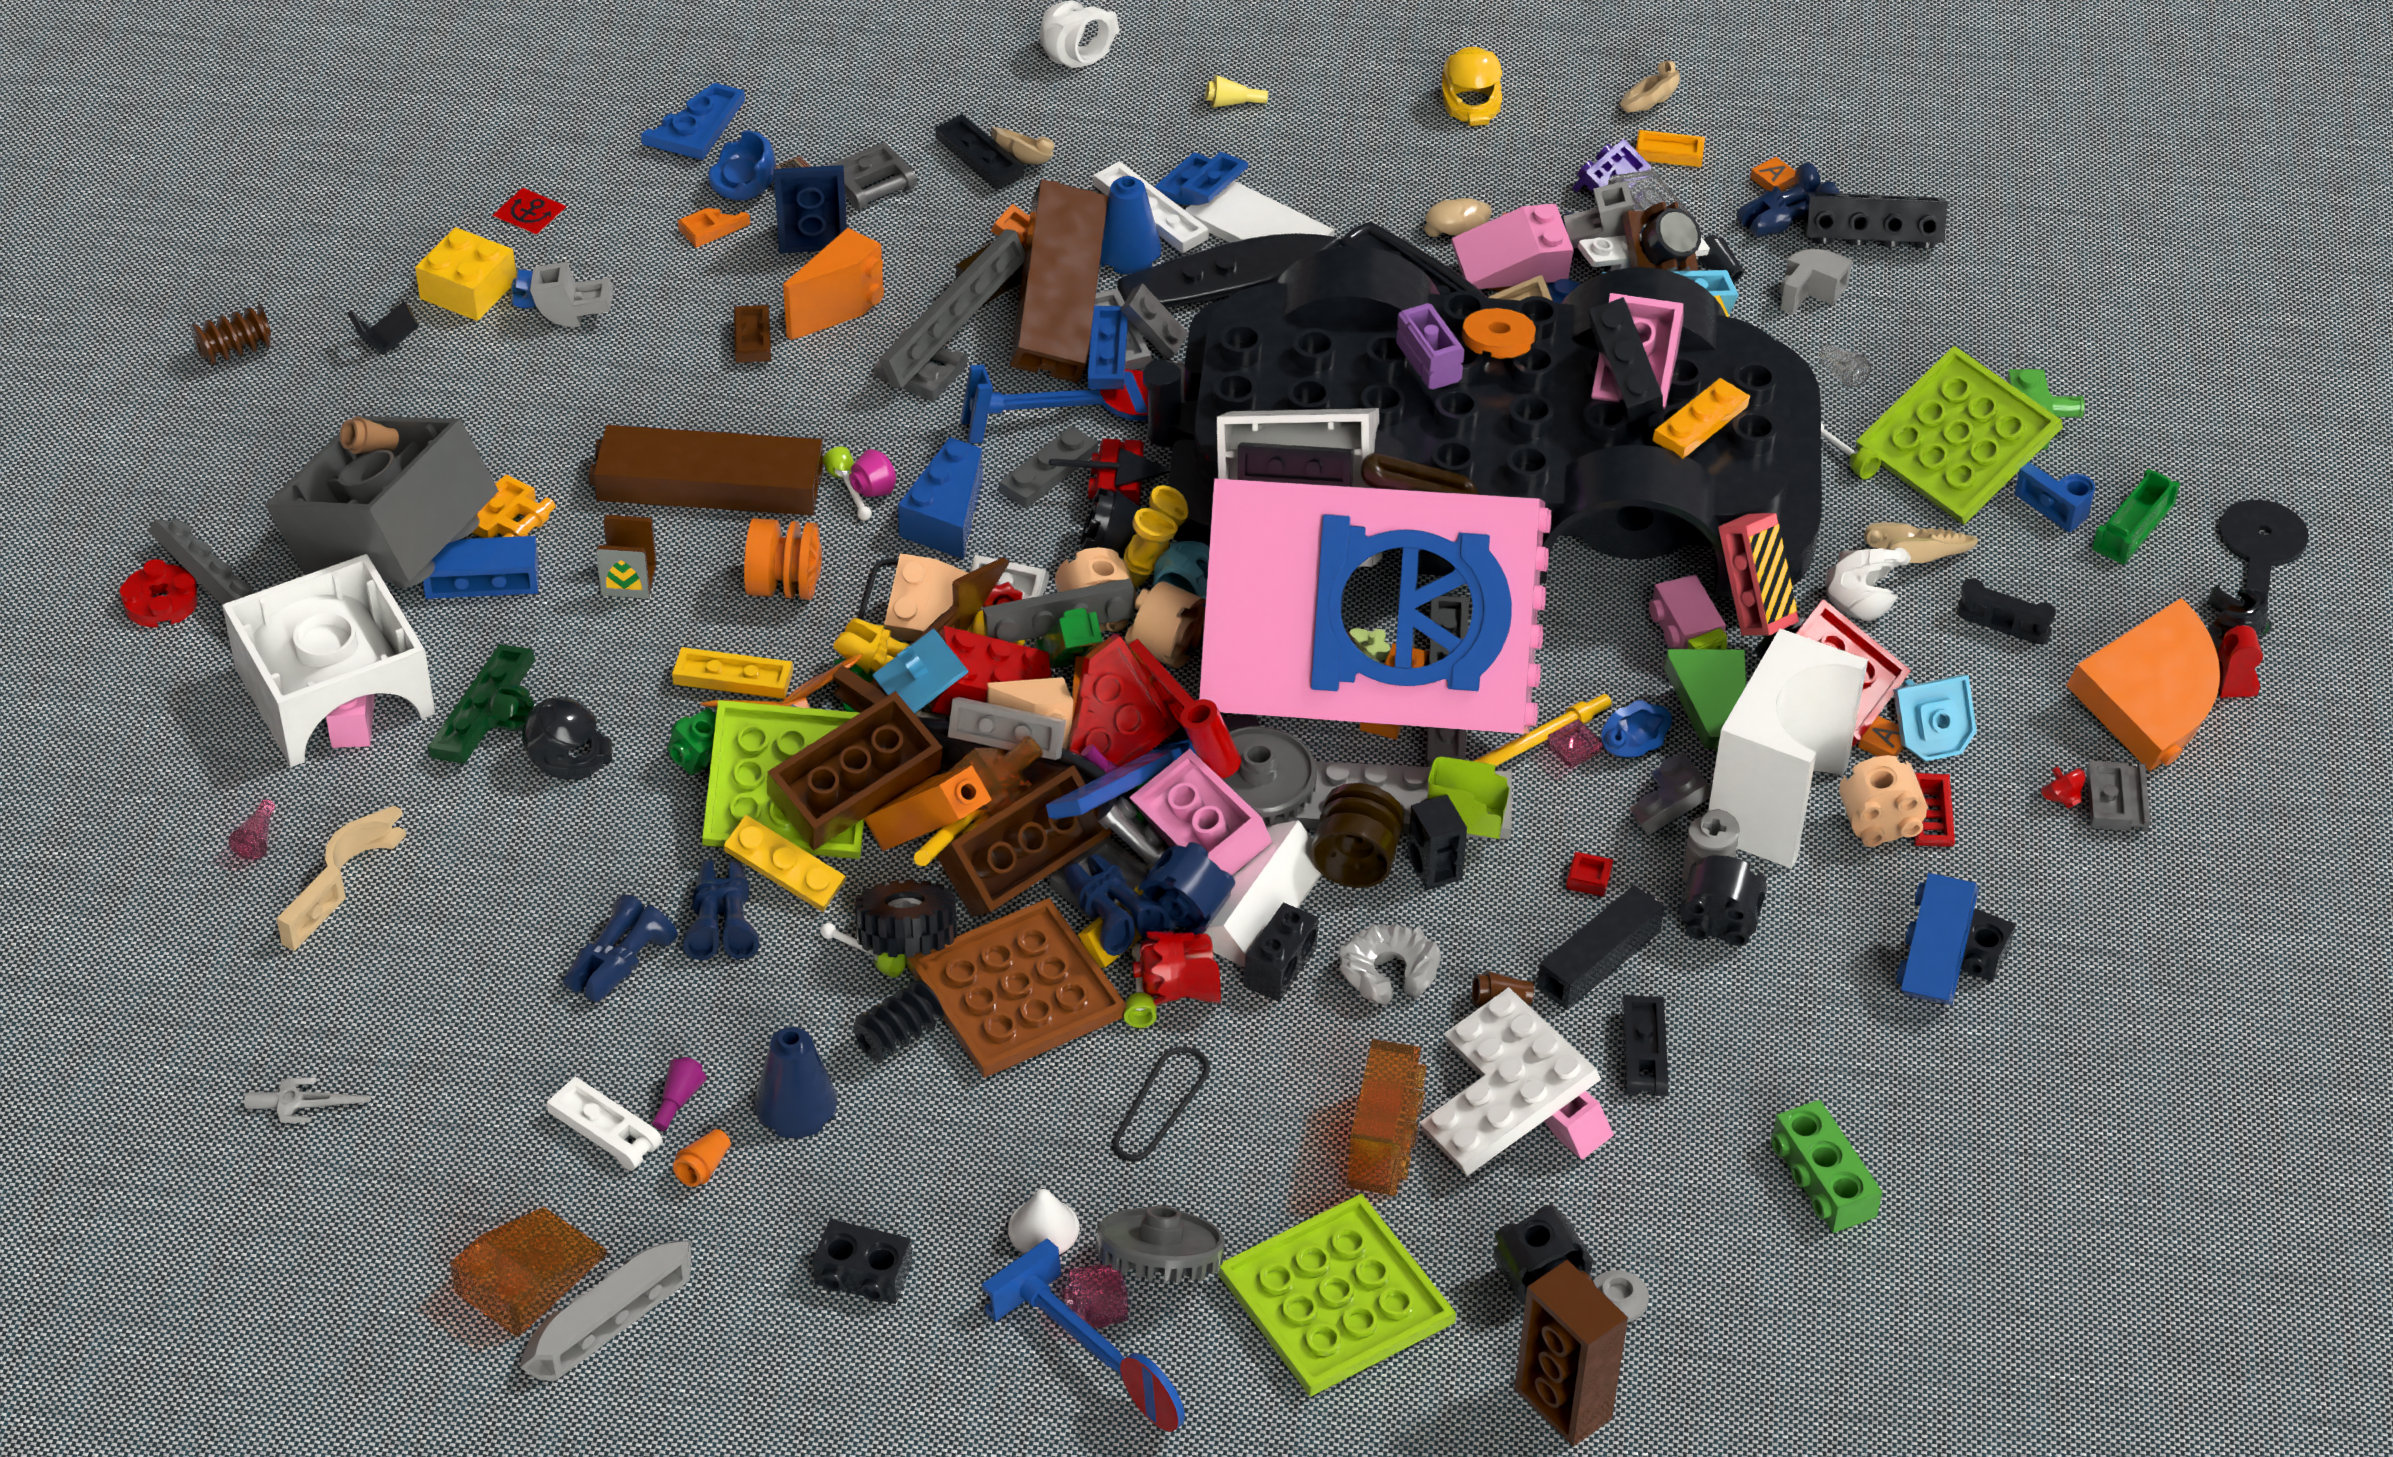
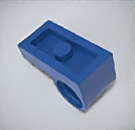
(2062, 501)

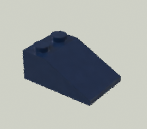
(809, 207)

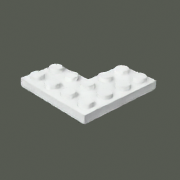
(1524, 1080)

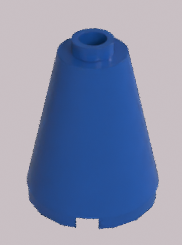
(1129, 228)

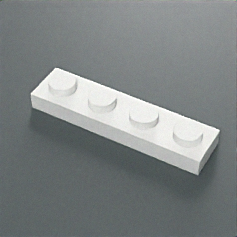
(1171, 220)

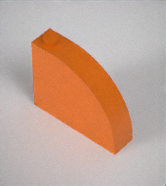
(2153, 684)

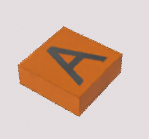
(1772, 174)
(1882, 738)

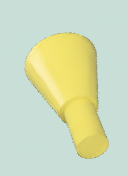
(1226, 92)

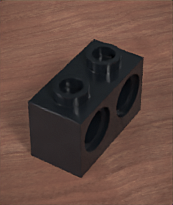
(1436, 842)
(1987, 945)
(1281, 952)
(864, 1256)

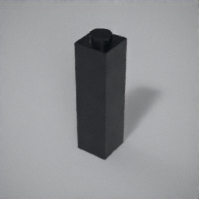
(1600, 947)

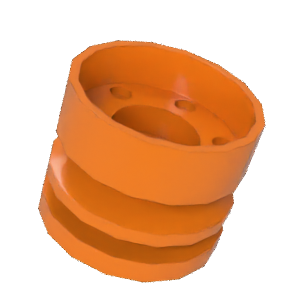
(780, 558)

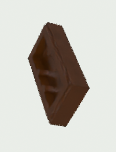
(752, 333)

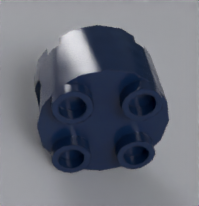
(1188, 887)

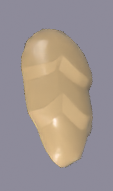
(1652, 89)
(1024, 148)
(1456, 216)

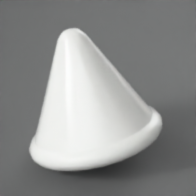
(1041, 1219)

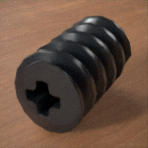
(895, 1018)

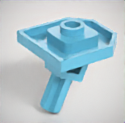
(1935, 716)

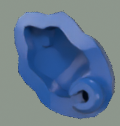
(1635, 729)

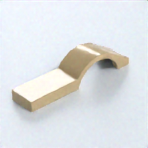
(327, 890)

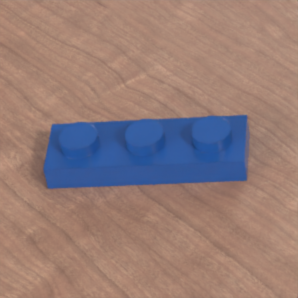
(1108, 348)

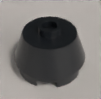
(1109, 522)

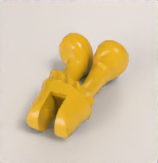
(1154, 530)
(869, 640)

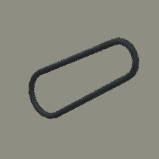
(1175, 1115)

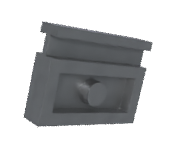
(2117, 796)

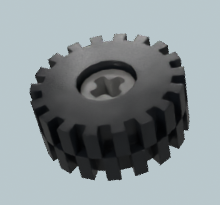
(905, 918)

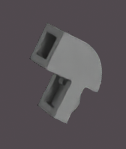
(1604, 220)
(1814, 274)
(565, 300)

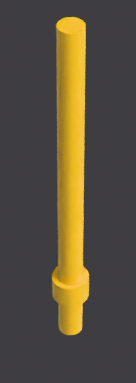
(1580, 710)
(944, 837)

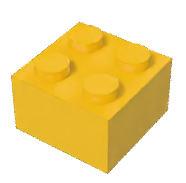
(466, 273)

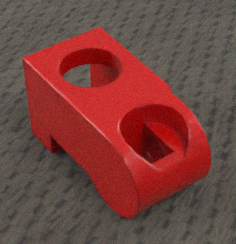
(2237, 662)

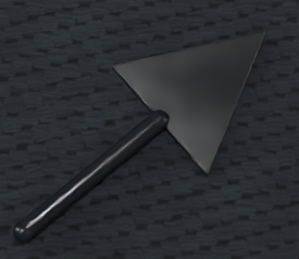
(1130, 467)

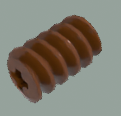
(232, 334)

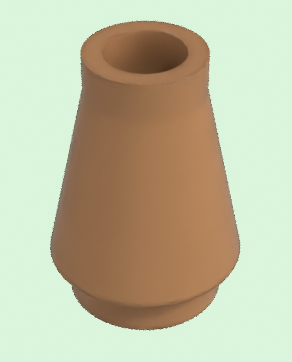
(367, 436)

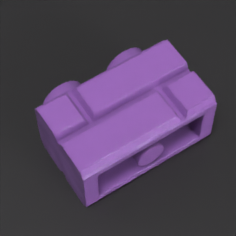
(1430, 346)

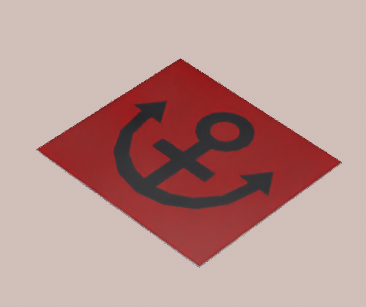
(529, 211)

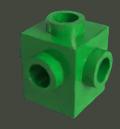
(693, 741)

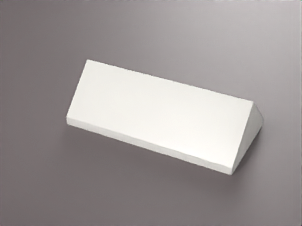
(1274, 876)

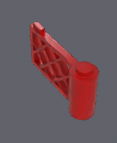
(1198, 718)

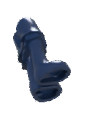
(1776, 210)
(714, 898)
(1097, 898)
(602, 966)

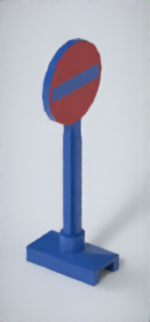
(980, 401)
(1029, 1280)

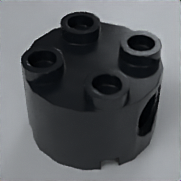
(1722, 900)
(1537, 1247)

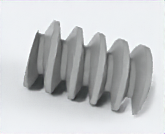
(1710, 835)

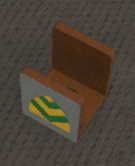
(628, 558)

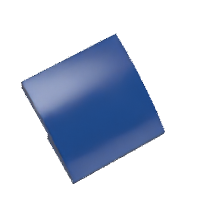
(1200, 178)

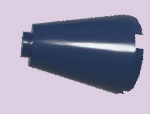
(794, 1086)

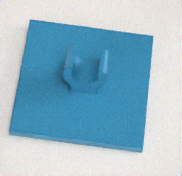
(921, 671)

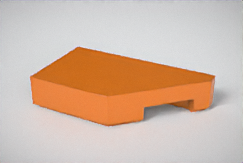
(710, 225)

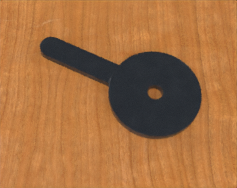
(2283, 545)

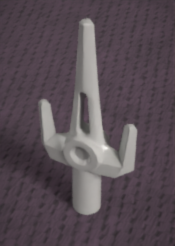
(290, 1100)

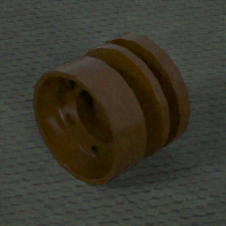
(1357, 835)

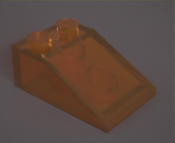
(523, 1268)

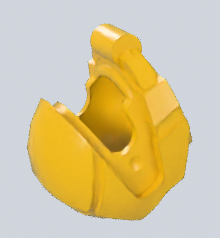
(1472, 71)

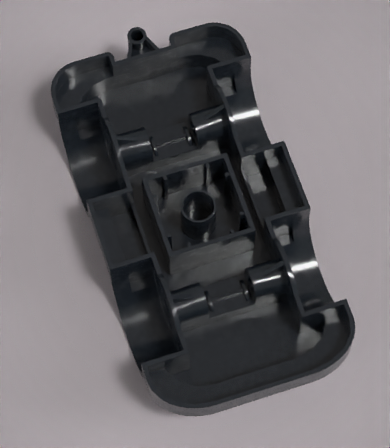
(1509, 423)

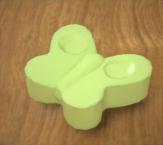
(1373, 642)

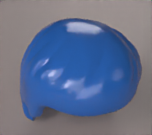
(743, 167)

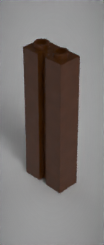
(1059, 280)
(708, 469)

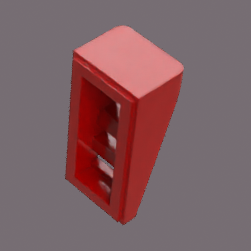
(1937, 785)

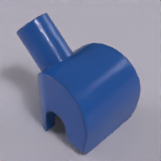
(520, 289)

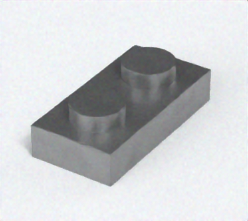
(1154, 321)

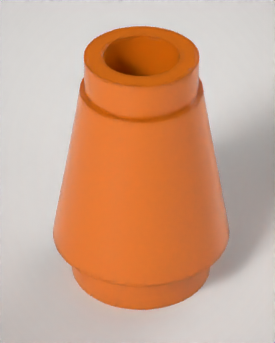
(700, 1159)

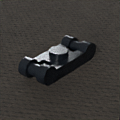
(2005, 612)

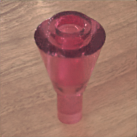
(251, 837)

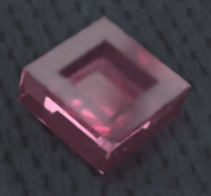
(1574, 743)

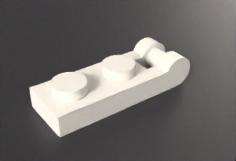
(604, 1122)

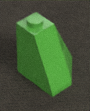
(1707, 687)

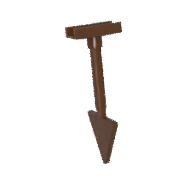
(968, 598)

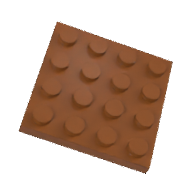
(1018, 987)

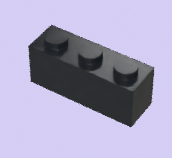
(1625, 360)

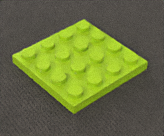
(1960, 434)
(746, 746)
(1336, 1294)

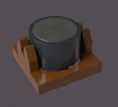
(1667, 239)

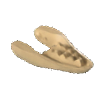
(1921, 544)

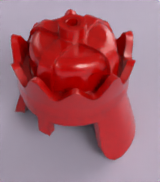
(1178, 967)

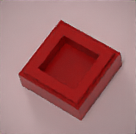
(1589, 874)

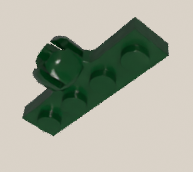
(488, 703)

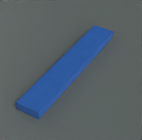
(1117, 781)

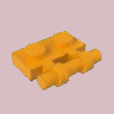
(510, 501)

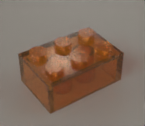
(1386, 1118)

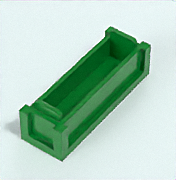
(2136, 517)
(1071, 637)

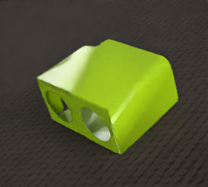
(1473, 791)

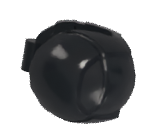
(557, 728)

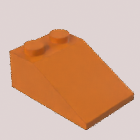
(834, 285)

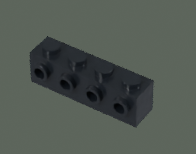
(1875, 218)

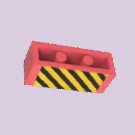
(1758, 574)

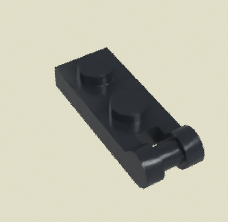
(1644, 1044)

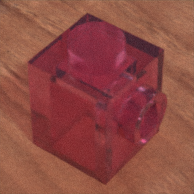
(1097, 1295)

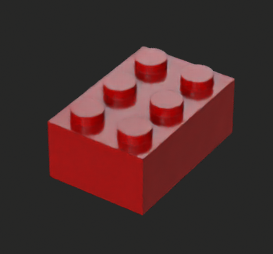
(988, 662)

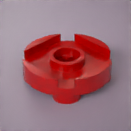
(159, 578)

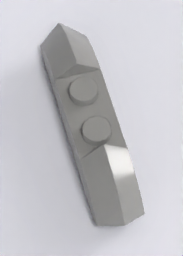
(606, 1309)

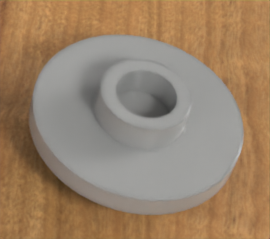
(1625, 1291)

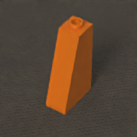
(928, 807)

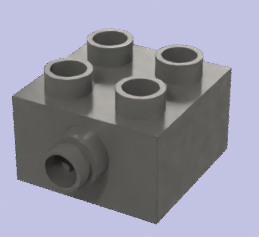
(386, 502)

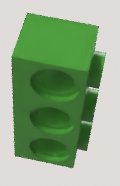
(1826, 1166)

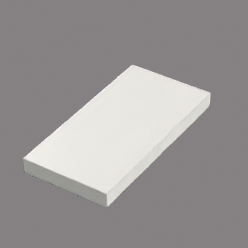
(1245, 214)

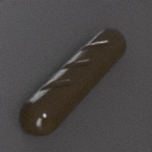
(1398, 474)

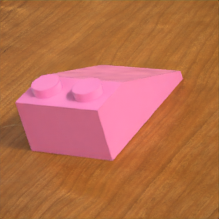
(1515, 248)
(1660, 331)
(1197, 806)

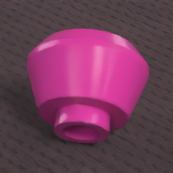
(873, 474)

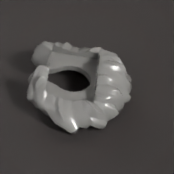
(1382, 945)

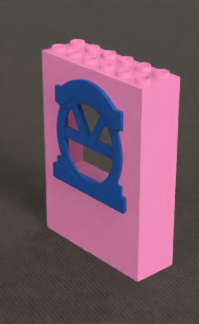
(1277, 604)

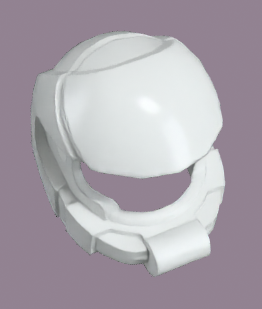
(1064, 28)
(1853, 581)

